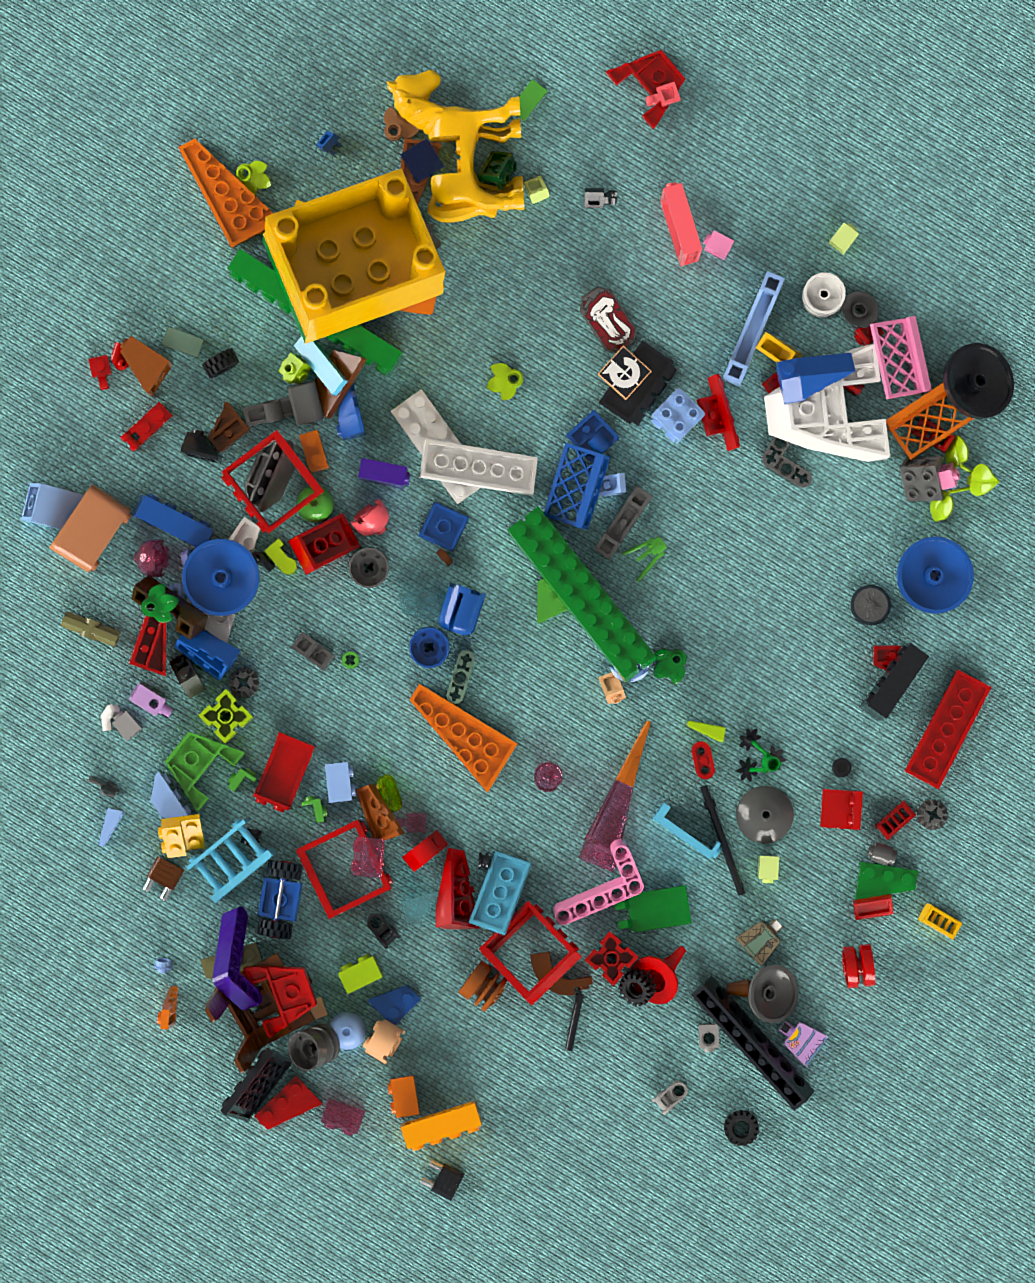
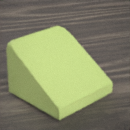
(536, 189)

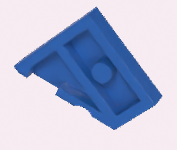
(395, 1003)

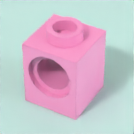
(718, 244)
(948, 476)

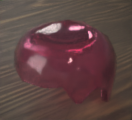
(547, 776)

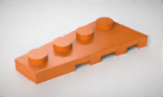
(167, 1015)

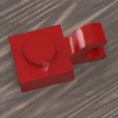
(100, 369)

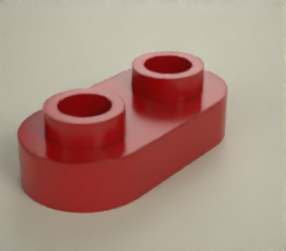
(703, 760)

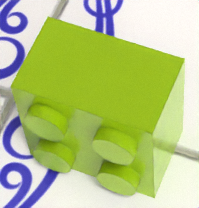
(360, 974)

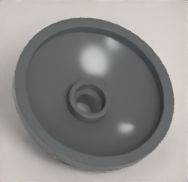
(750, 816)
(780, 995)

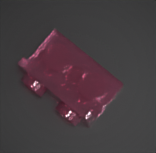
(368, 857)
(342, 1117)

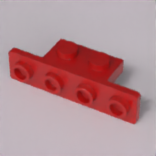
(717, 413)

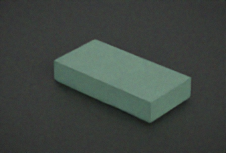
(183, 342)

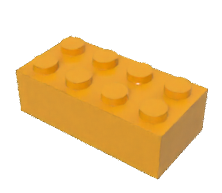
(441, 1125)

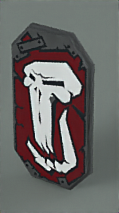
(607, 319)

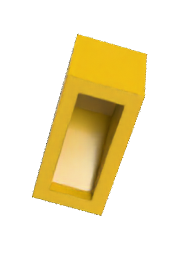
(777, 349)

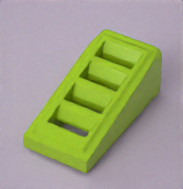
(712, 731)

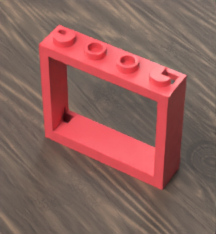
(680, 224)

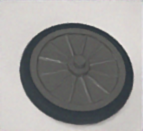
(870, 605)

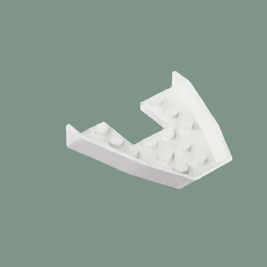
(822, 418)

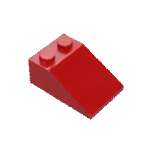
(324, 543)

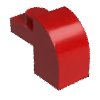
(425, 851)

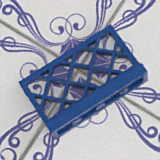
(592, 486)

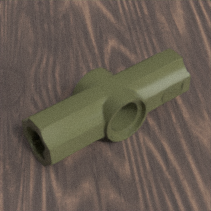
(90, 629)

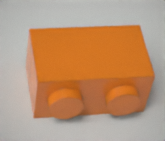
(314, 451)
(404, 1096)

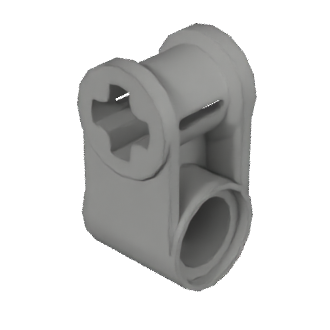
(670, 1097)

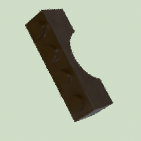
(189, 618)

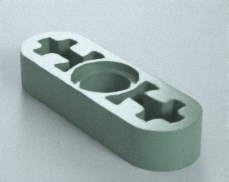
(469, 665)

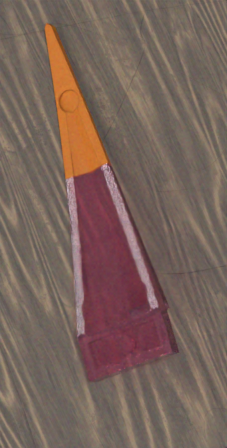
(613, 813)

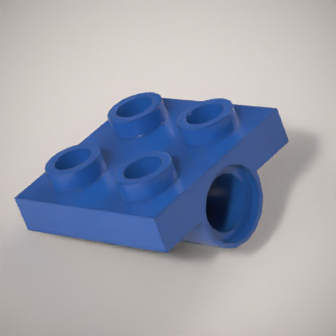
(593, 435)

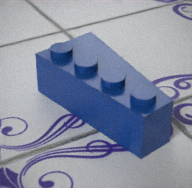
(171, 521)

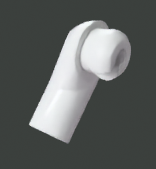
(106, 716)

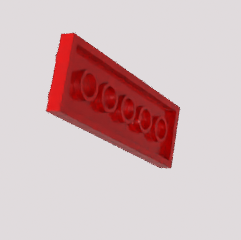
(947, 729)

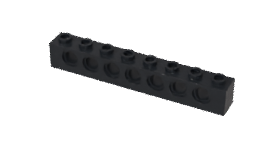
(753, 1043)

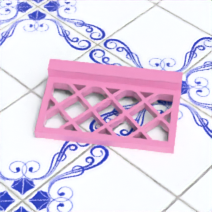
(913, 356)

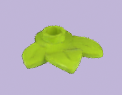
(256, 176)
(501, 381)

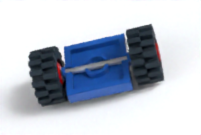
(279, 899)

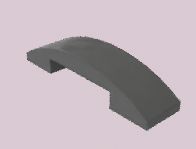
(623, 522)

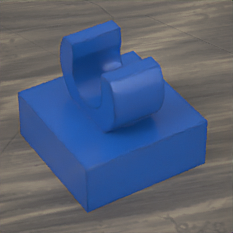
(327, 142)

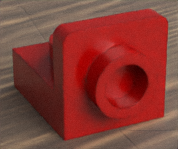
(864, 335)

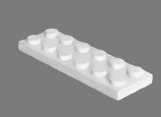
(422, 422)
(478, 467)

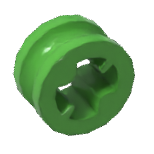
(344, 660)

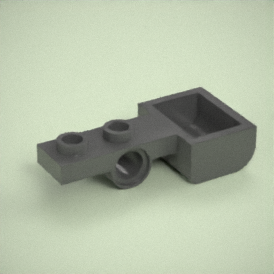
(302, 403)

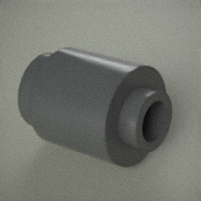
(882, 854)

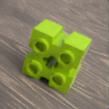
(214, 716)

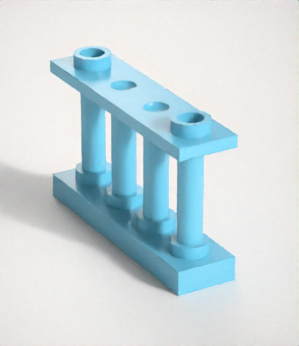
(234, 878)

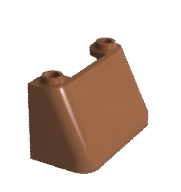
(90, 528)

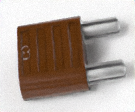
(164, 874)

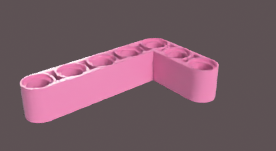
(604, 890)

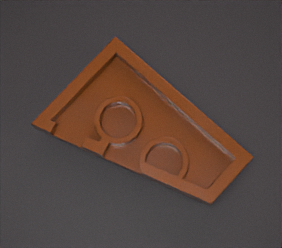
(377, 814)

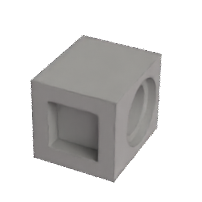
(126, 725)
(708, 1028)

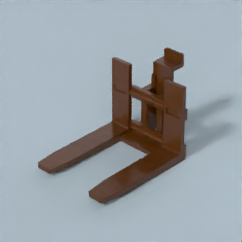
(254, 1035)

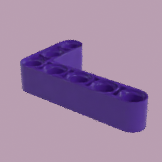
(228, 961)

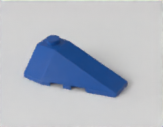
(810, 375)
(350, 417)

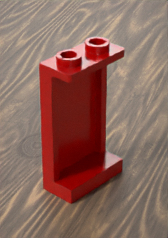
(283, 772)

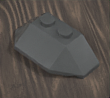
(269, 476)

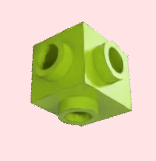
(294, 369)

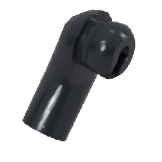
(262, 559)

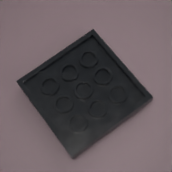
(257, 1085)

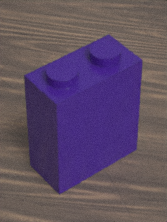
(384, 473)

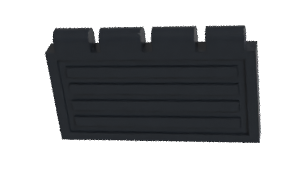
(629, 409)

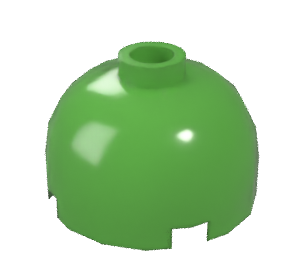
(317, 510)

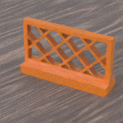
(916, 409)

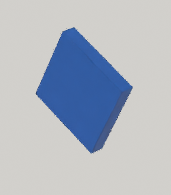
(443, 526)

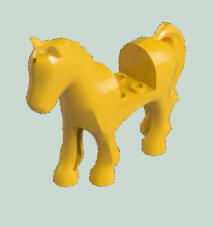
(459, 192)

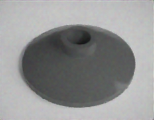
(865, 304)

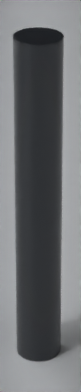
(574, 1022)

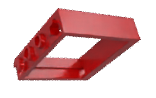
(240, 495)
(361, 829)
(517, 921)

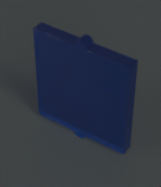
(422, 160)

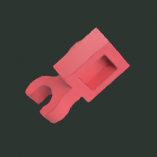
(665, 94)

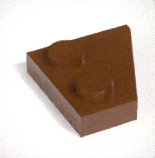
(227, 429)

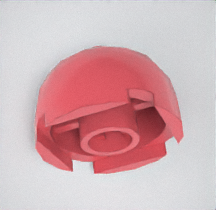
(371, 519)

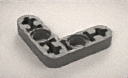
(780, 460)

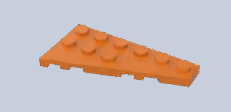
(472, 741)

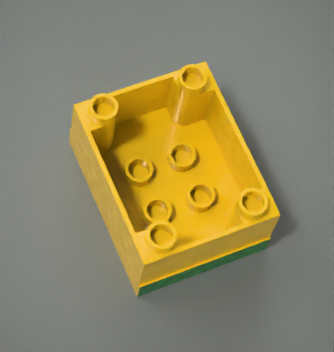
(353, 255)

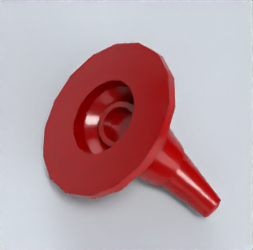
(663, 973)

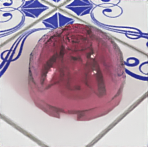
(152, 558)

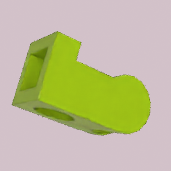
(284, 563)

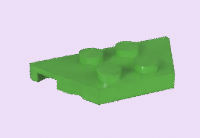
(547, 602)

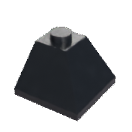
(199, 446)

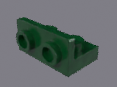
(498, 168)

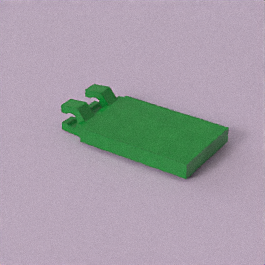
(656, 909)

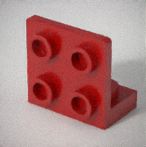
(841, 809)

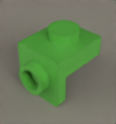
(236, 779)
(320, 811)

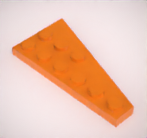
(232, 203)

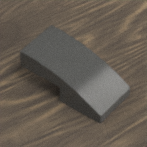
(313, 651)

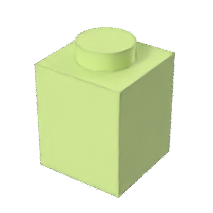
(844, 237)
(768, 868)

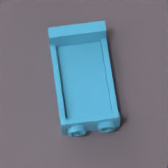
(659, 818)

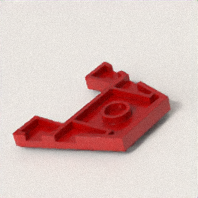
(651, 72)
(291, 992)

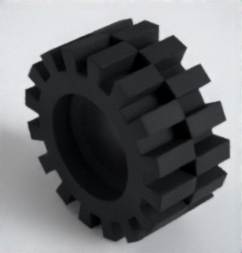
(220, 363)
(629, 991)
(745, 1139)

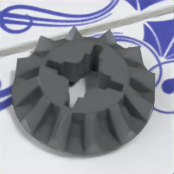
(243, 673)
(923, 817)

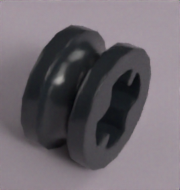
(483, 860)

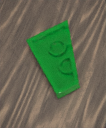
(883, 880)

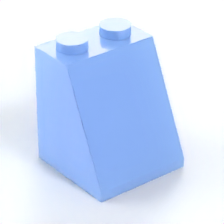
(49, 505)

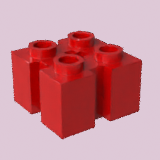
(623, 957)

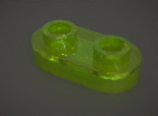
(389, 792)

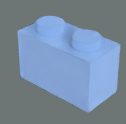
(339, 782)

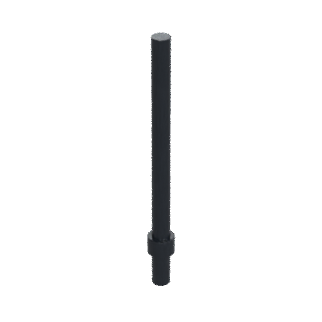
(710, 805)

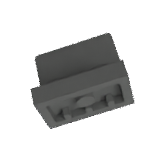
(921, 478)

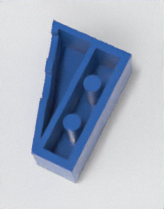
(208, 653)

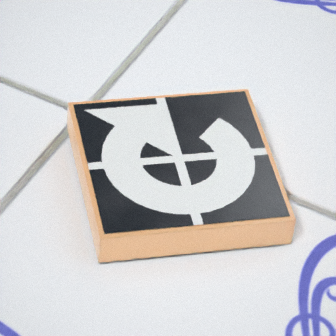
(624, 372)

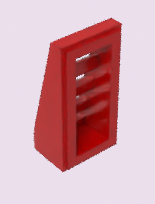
(943, 448)
(883, 830)

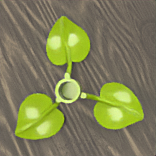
(979, 481)

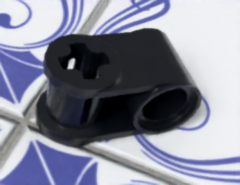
(383, 931)

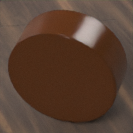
(444, 557)

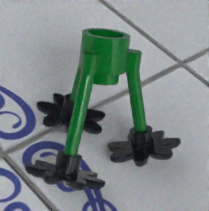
(770, 761)

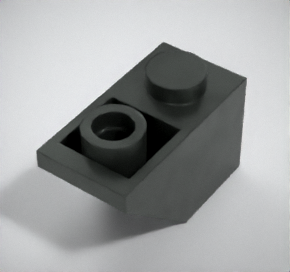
(187, 676)

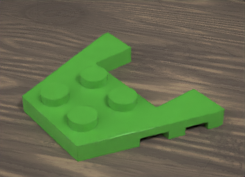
(193, 758)

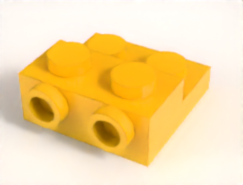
(181, 835)

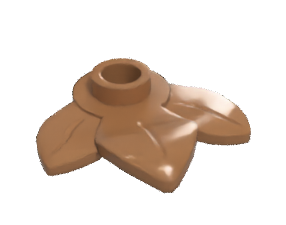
(395, 121)

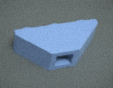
(166, 799)

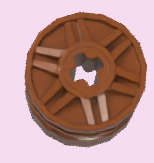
(483, 986)

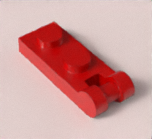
(147, 426)

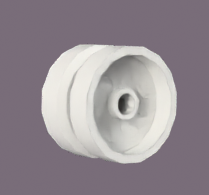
(812, 298)

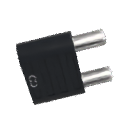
(446, 1181)

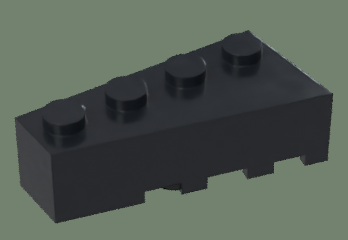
(894, 682)

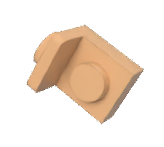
(612, 688)

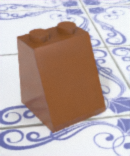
(145, 363)

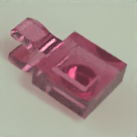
(414, 822)

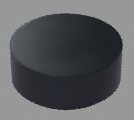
(841, 767)

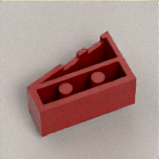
(150, 646)

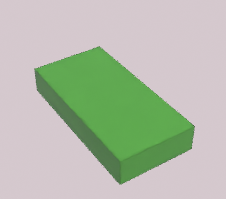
(530, 99)

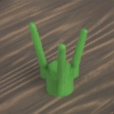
(655, 547)

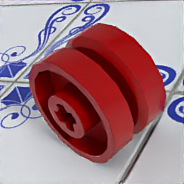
(861, 965)

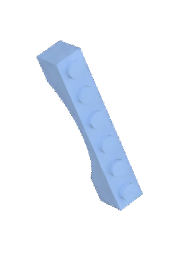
(753, 328)

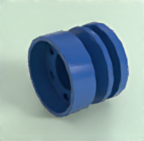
(431, 658)

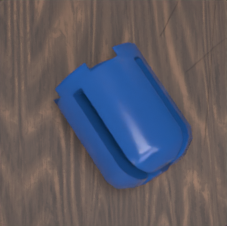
(461, 609)

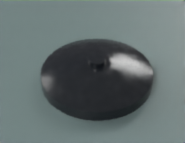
(978, 381)

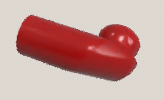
(117, 358)

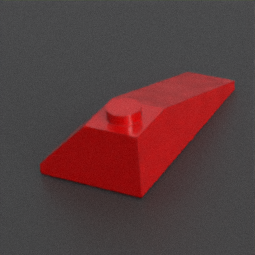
(455, 894)

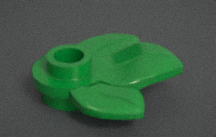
(162, 602)
(667, 665)

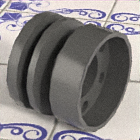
(368, 556)
(313, 1047)

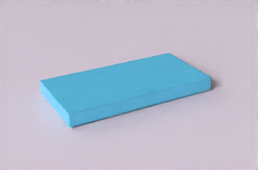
(500, 893)

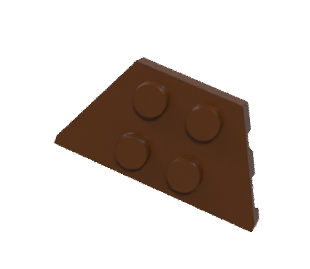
(350, 367)

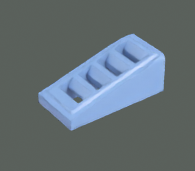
(111, 821)

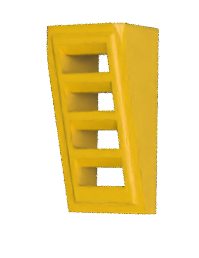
(926, 912)

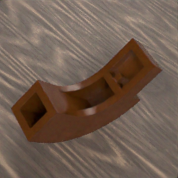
(542, 965)

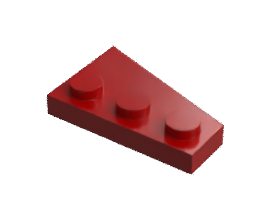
(287, 1104)

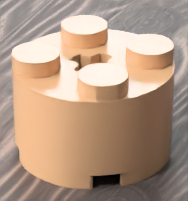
(384, 1040)

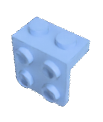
(677, 415)

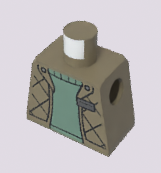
(760, 940)

